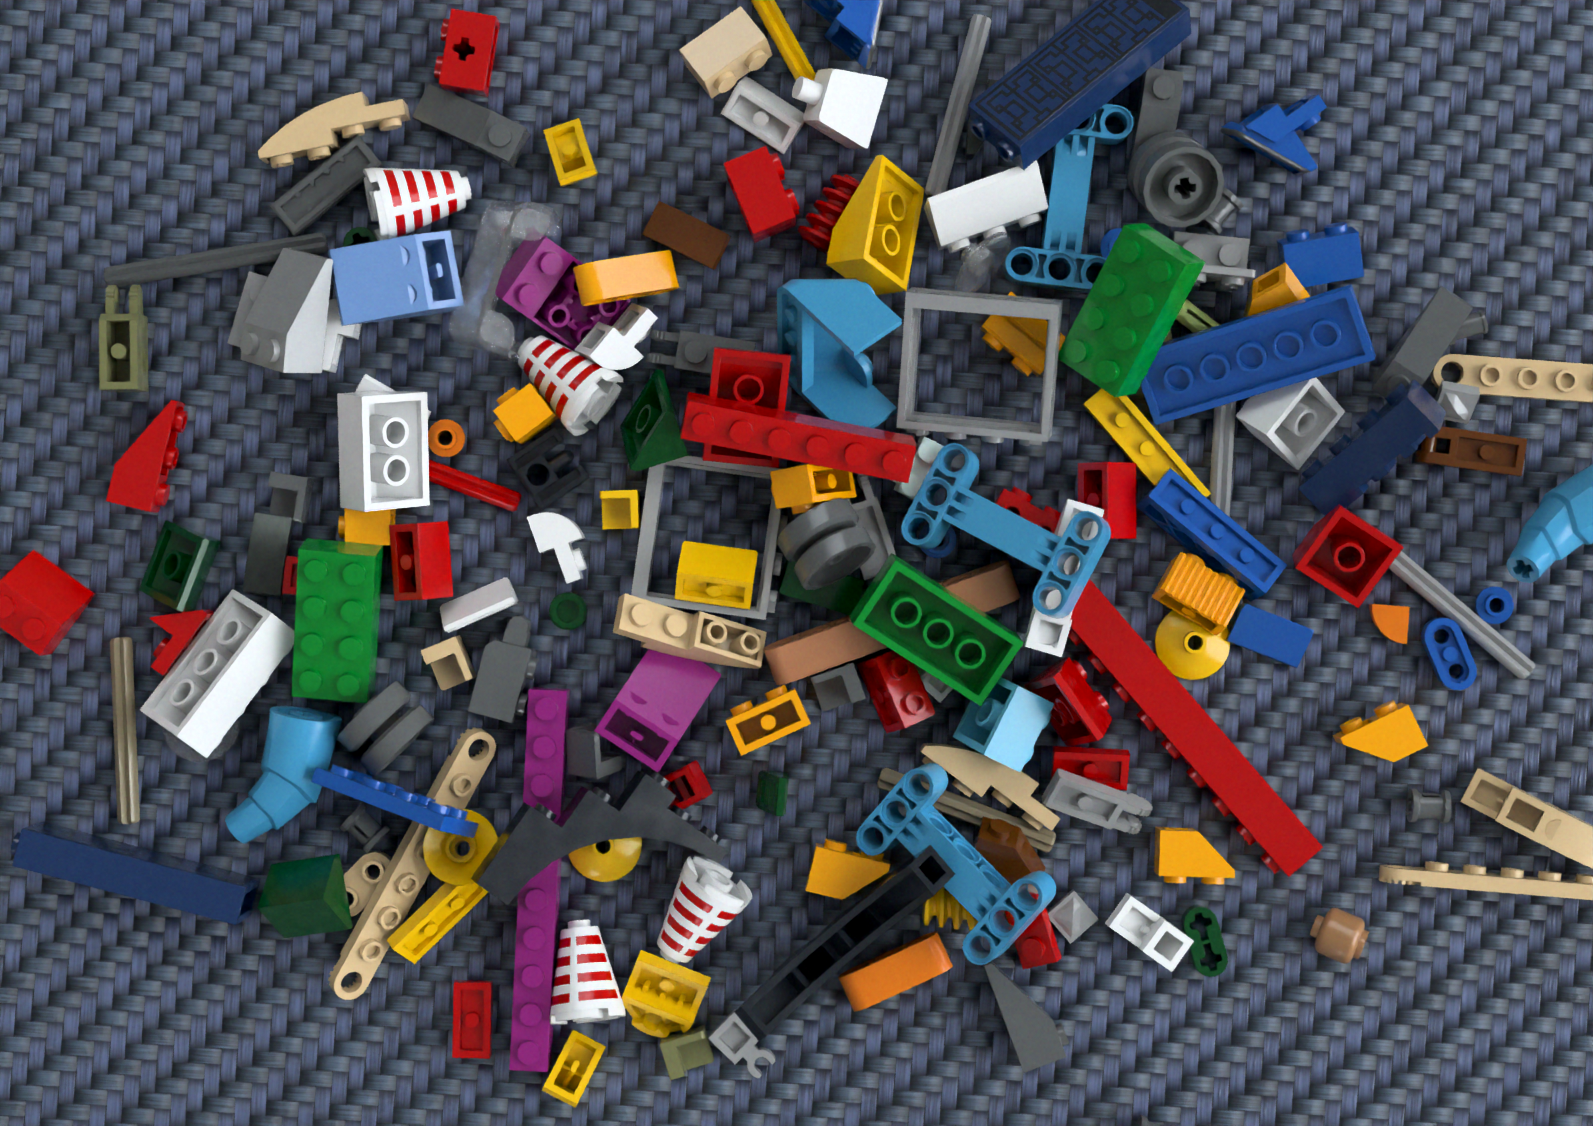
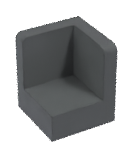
(290, 496)
(837, 686)
(585, 754)

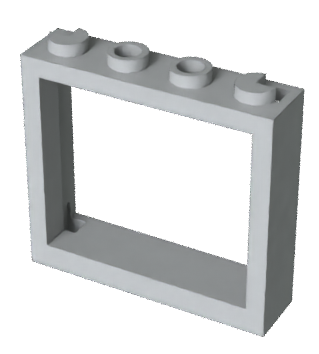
(982, 303)
(648, 532)

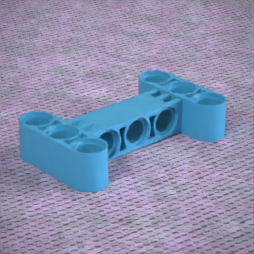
(1068, 205)
(1005, 530)
(975, 880)

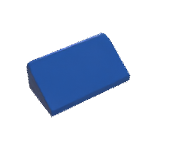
(1269, 635)

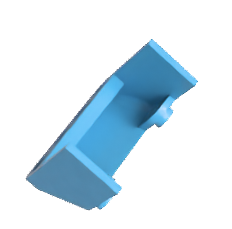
(824, 331)

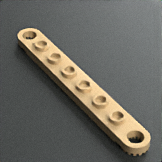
(1521, 377)
(407, 869)
(1475, 878)

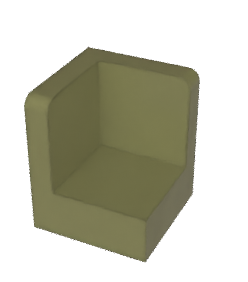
(686, 1051)

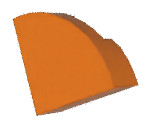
(1391, 621)

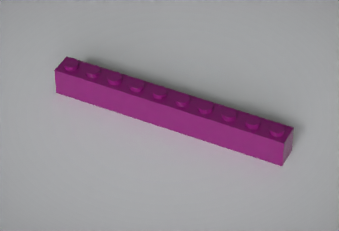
(540, 895)

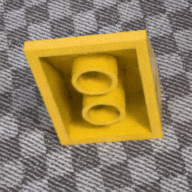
(878, 229)

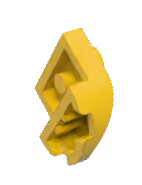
(663, 995)

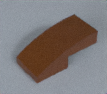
(686, 235)

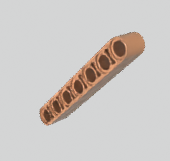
(843, 642)

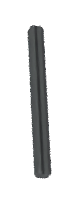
(212, 260)

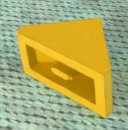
(573, 1068)

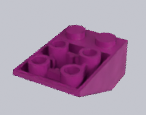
(544, 289)
(657, 706)

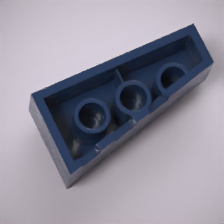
(1373, 447)

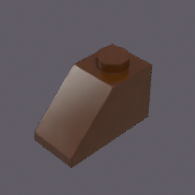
(1007, 850)

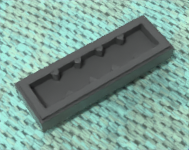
(325, 186)

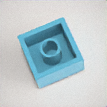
(1005, 724)

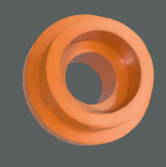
(458, 438)

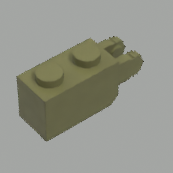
(123, 344)

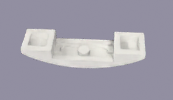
(1049, 633)

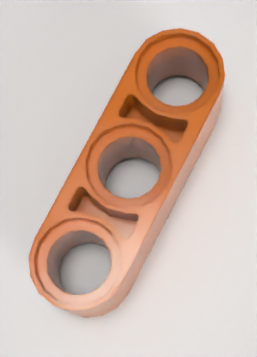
(895, 971)

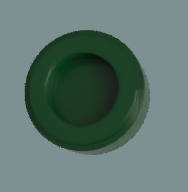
(568, 611)

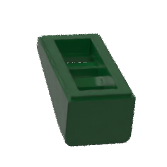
(772, 792)

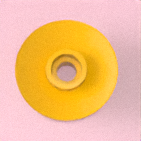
(1175, 654)
(442, 854)
(607, 865)

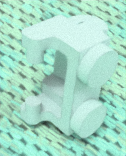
(923, 460)

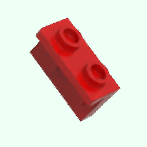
(896, 691)

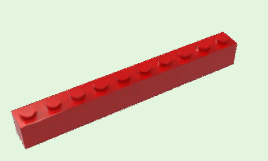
(1190, 733)

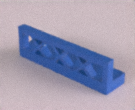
(1211, 534)

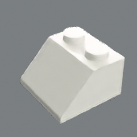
(1292, 419)

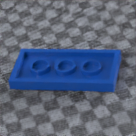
(396, 800)

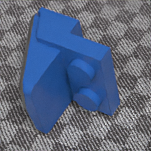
(852, 26)
(1274, 132)

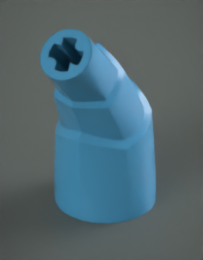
(1555, 528)
(294, 746)

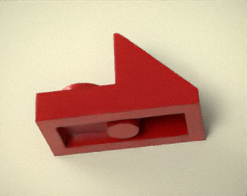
(183, 629)

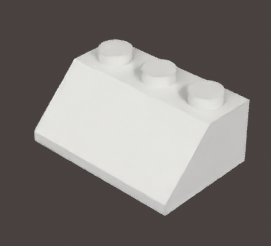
(986, 207)
(383, 450)

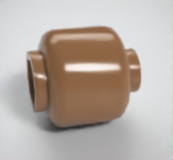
(1339, 935)

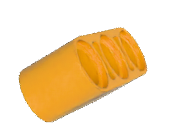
(626, 277)

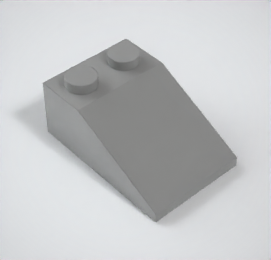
(290, 315)

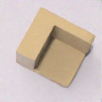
(449, 662)

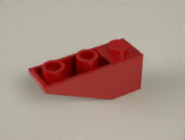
(143, 469)

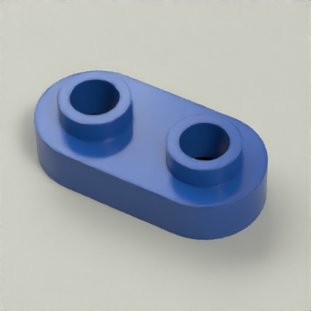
(1449, 652)

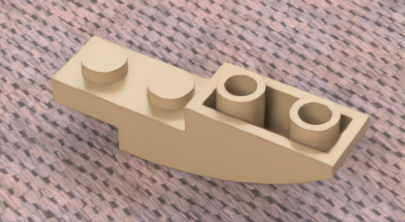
(317, 130)
(689, 635)
(978, 772)
(1530, 816)

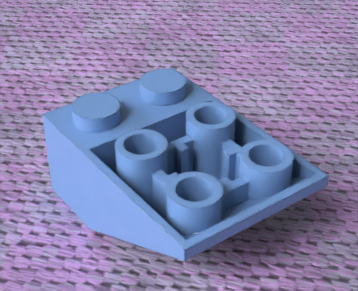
(396, 278)

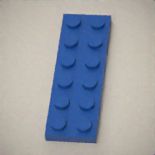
(1257, 354)

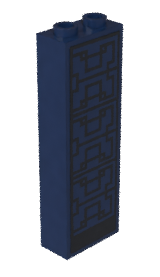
(1075, 75)
(135, 872)

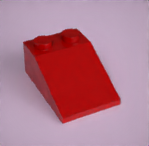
(751, 379)
(1077, 711)

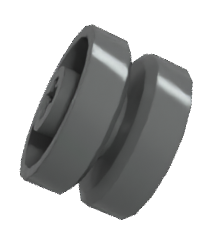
(1175, 179)
(826, 544)
(383, 726)

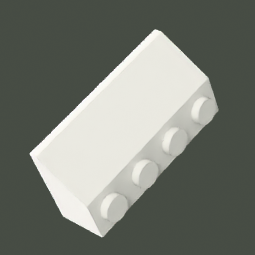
(220, 673)

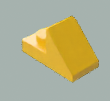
(570, 152)

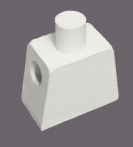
(842, 104)

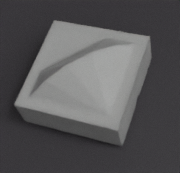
(1457, 400)
(1071, 916)

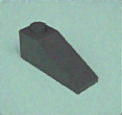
(1156, 105)
(472, 125)
(1423, 342)
(1028, 1024)

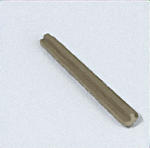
(124, 730)
(973, 812)

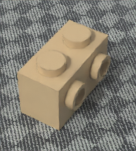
(726, 52)

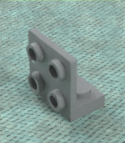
(1224, 258)

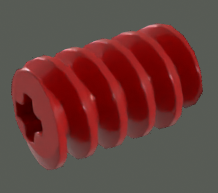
(822, 225)

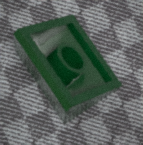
(652, 427)
(179, 566)
(306, 897)

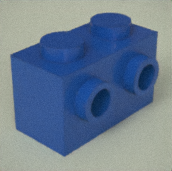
(1322, 255)

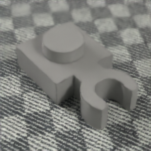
(737, 1041)

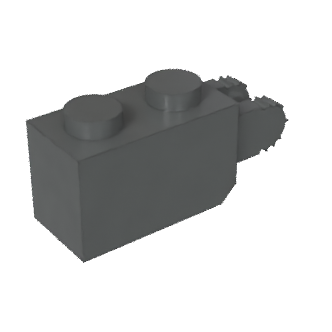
(693, 350)
(504, 673)

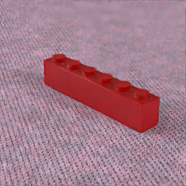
(798, 437)

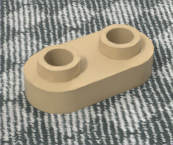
(360, 883)

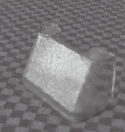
(499, 230)

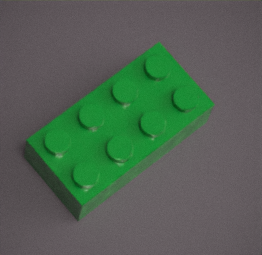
(1130, 309)
(337, 620)
(935, 629)

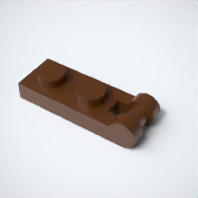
(1475, 451)

